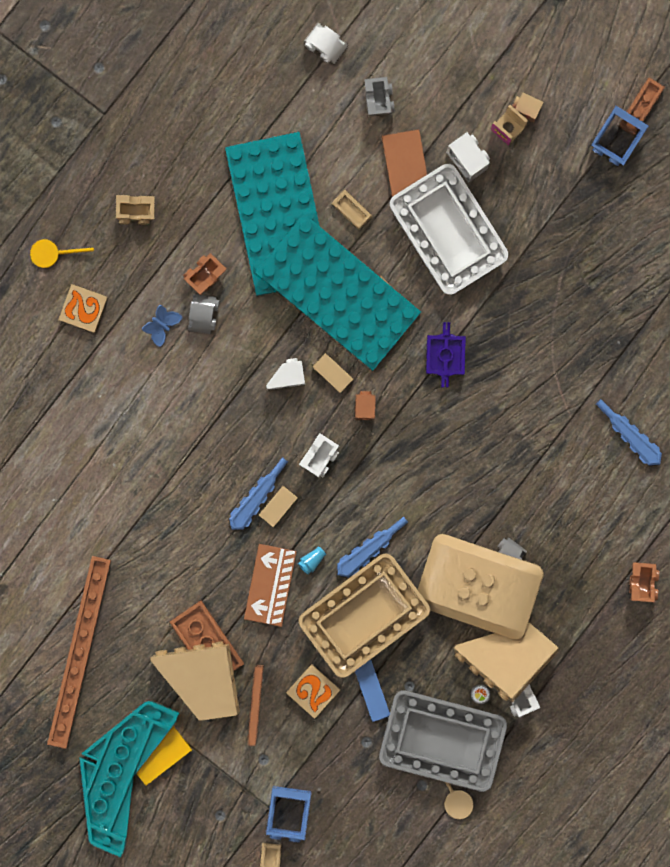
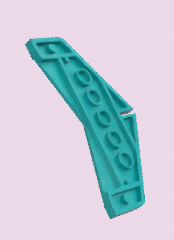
(110, 780)

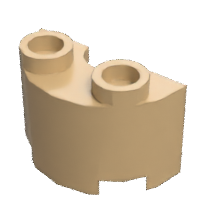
(134, 209)

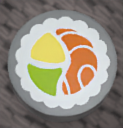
(480, 694)

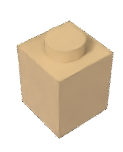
(527, 106)

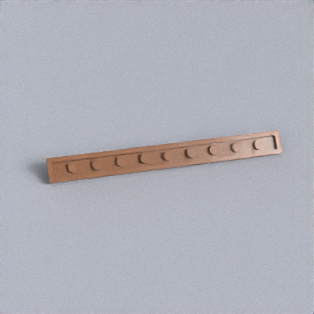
(79, 652)

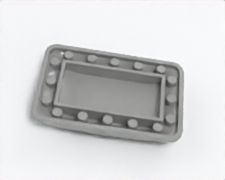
(442, 740)

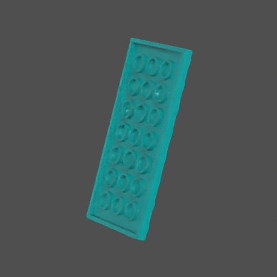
(270, 194)
(338, 292)

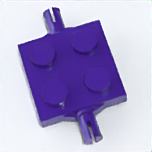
(445, 355)

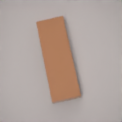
(642, 104)

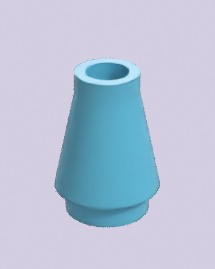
(310, 561)

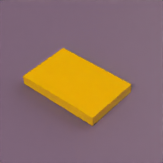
(166, 754)

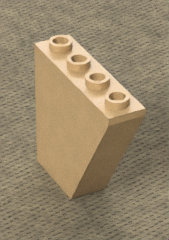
(506, 661)
(201, 678)

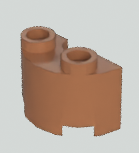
(205, 274)
(643, 582)

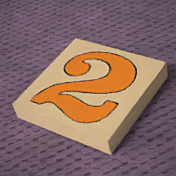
(83, 308)
(313, 691)

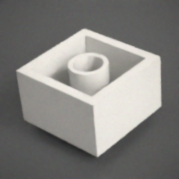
(468, 156)

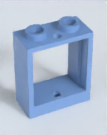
(615, 159)
(294, 836)

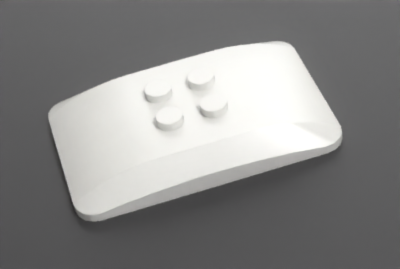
(448, 229)

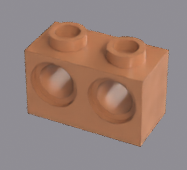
(365, 406)

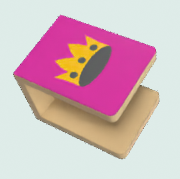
(516, 119)

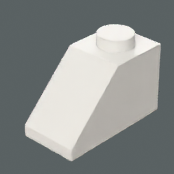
(288, 375)

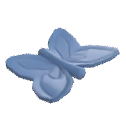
(159, 323)

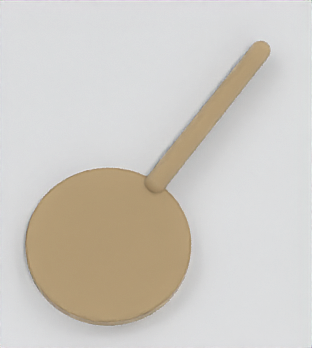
(458, 803)

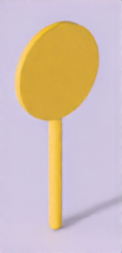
(45, 253)

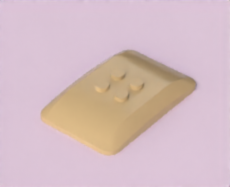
(480, 586)
(364, 615)

